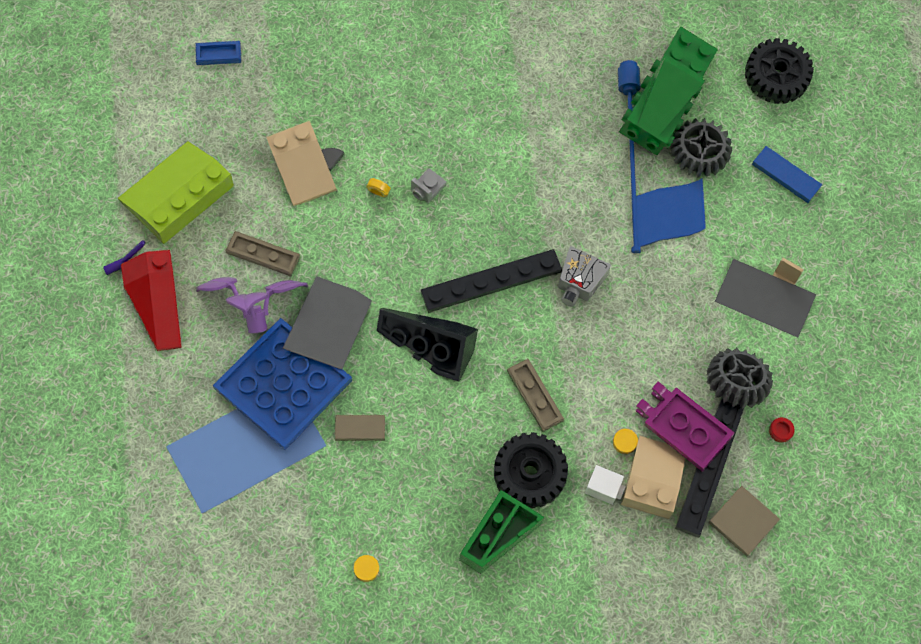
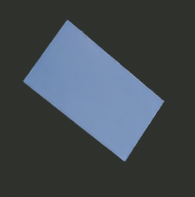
(234, 456)

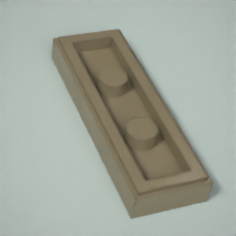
(263, 253)
(535, 395)

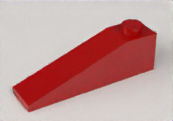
(151, 288)

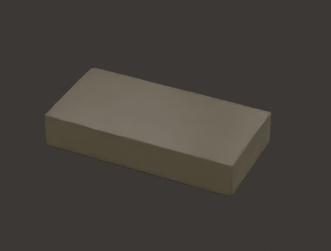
(360, 428)

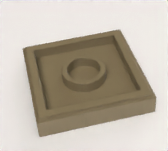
(744, 521)

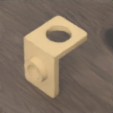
(788, 271)

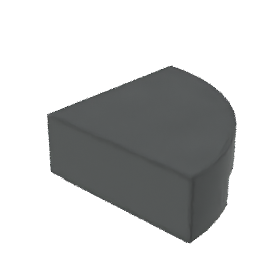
(332, 156)

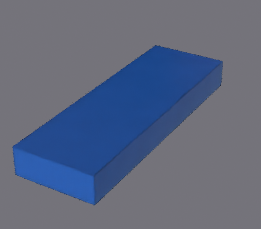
(787, 174)

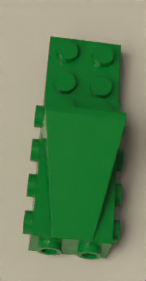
(668, 92)

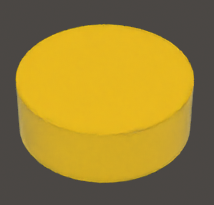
(378, 187)
(625, 441)
(366, 568)

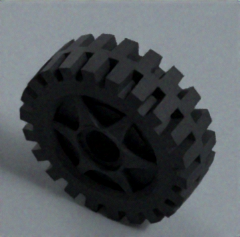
(784, 85)
(536, 452)

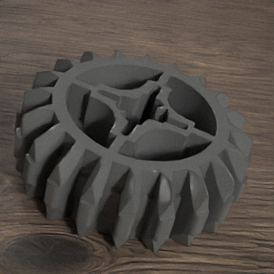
(712, 142)
(737, 383)

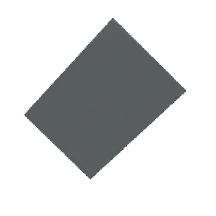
(765, 298)
(328, 323)

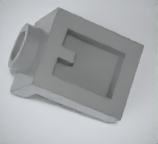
(427, 186)

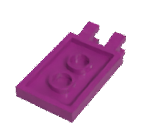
(685, 425)

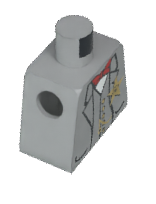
(581, 276)

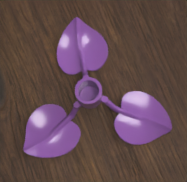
(254, 314)

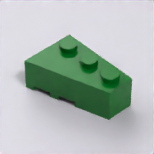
(499, 531)

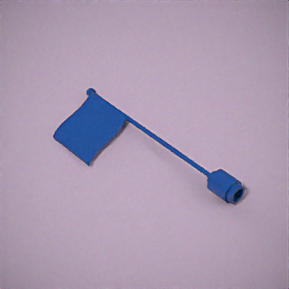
(664, 211)

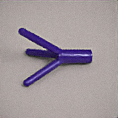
(116, 265)

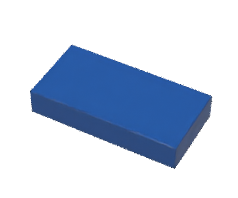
(218, 53)

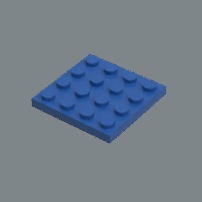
(279, 387)

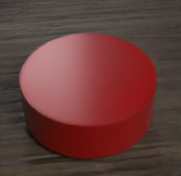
(781, 430)

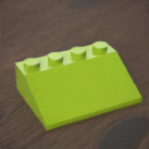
(177, 191)

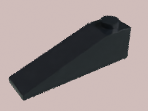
(436, 340)

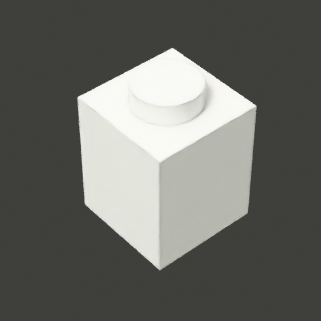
(605, 485)

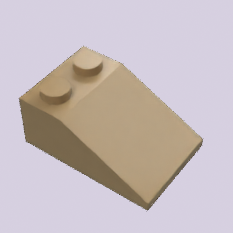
(301, 163)
(654, 478)

